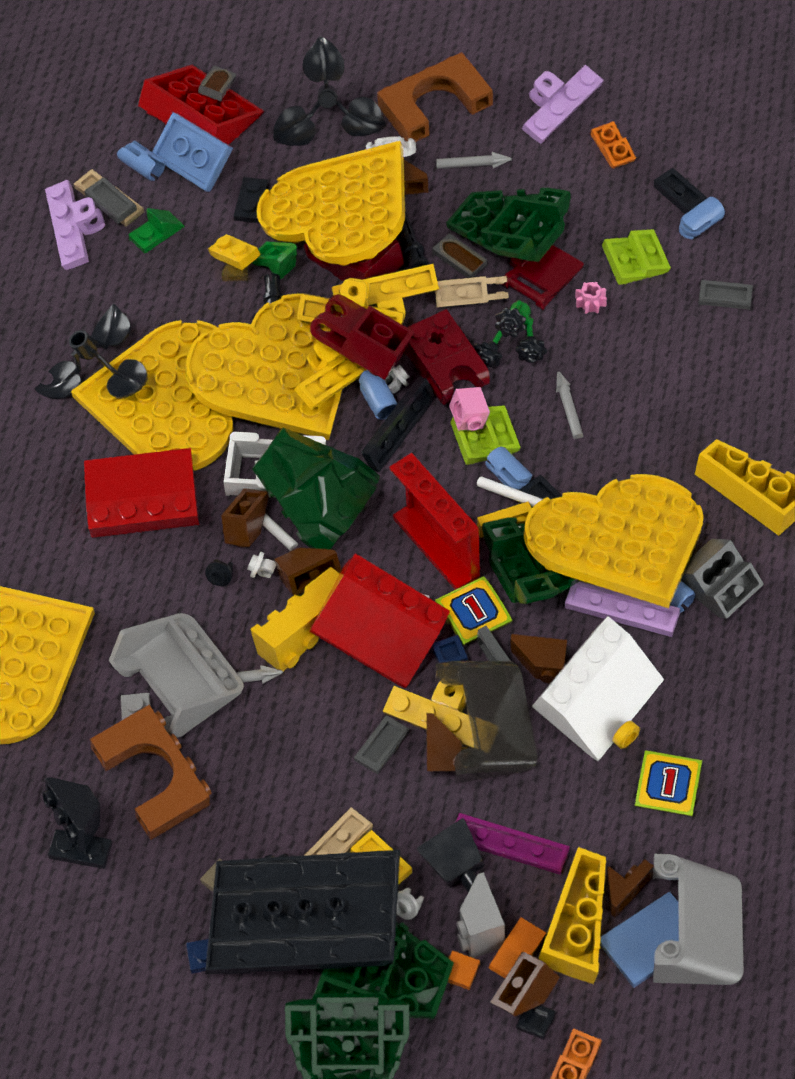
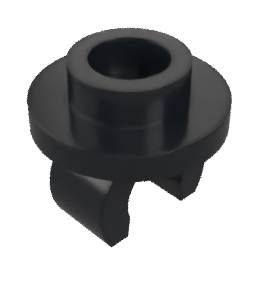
(219, 573)

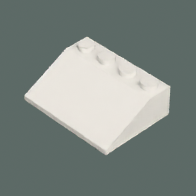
(599, 689)

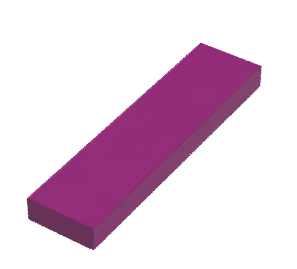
(517, 845)

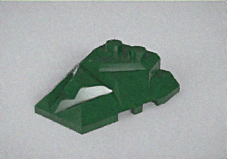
(513, 225)
(315, 486)
(515, 567)
(416, 976)
(347, 1035)

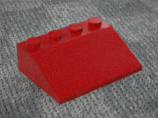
(179, 93)
(140, 492)
(379, 620)

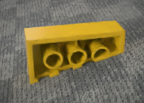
(749, 484)
(287, 633)
(575, 929)

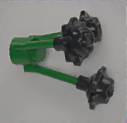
(511, 322)

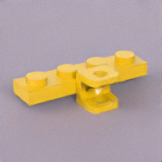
(389, 289)
(313, 305)
(330, 377)
(413, 709)

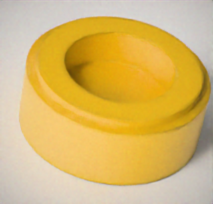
(626, 734)

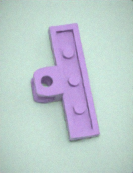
(558, 100)
(71, 223)
(622, 608)

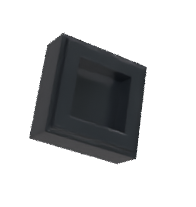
(536, 1021)

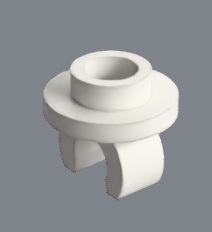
(397, 377)
(262, 566)
(407, 905)

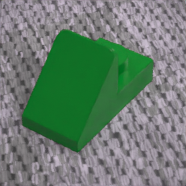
(158, 228)
(277, 256)

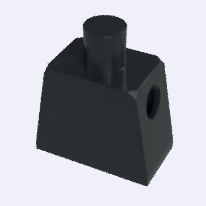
(453, 855)

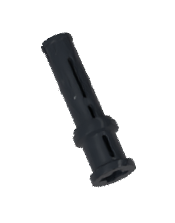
(412, 250)

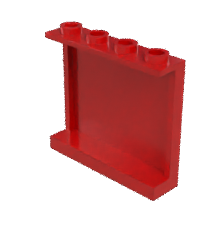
(437, 524)

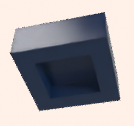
(449, 650)
(197, 955)

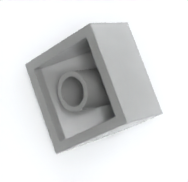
(480, 921)

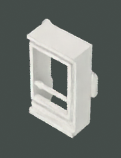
(247, 445)

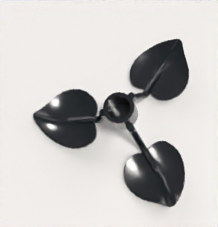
(326, 63)
(112, 331)

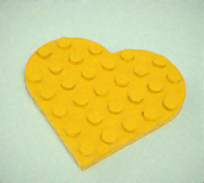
(339, 205)
(257, 366)
(165, 410)
(623, 539)
(36, 658)

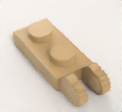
(468, 291)

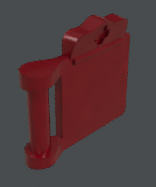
(549, 274)

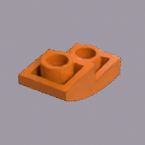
(612, 145)
(523, 938)
(577, 1056)

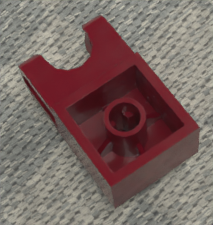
(384, 263)
(362, 335)
(445, 355)

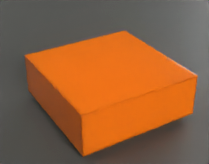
(463, 970)

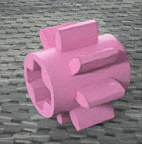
(591, 297)

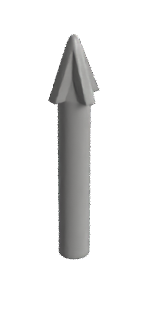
(494, 159)
(564, 390)
(264, 674)

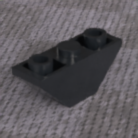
(74, 809)

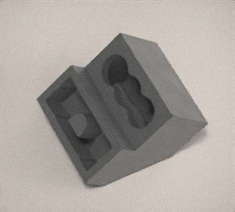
(721, 577)

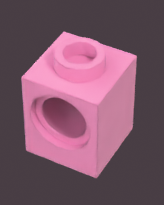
(469, 408)

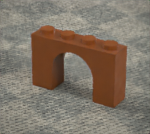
(451, 75)
(146, 734)

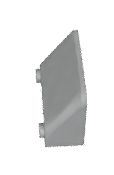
(179, 667)
(708, 925)

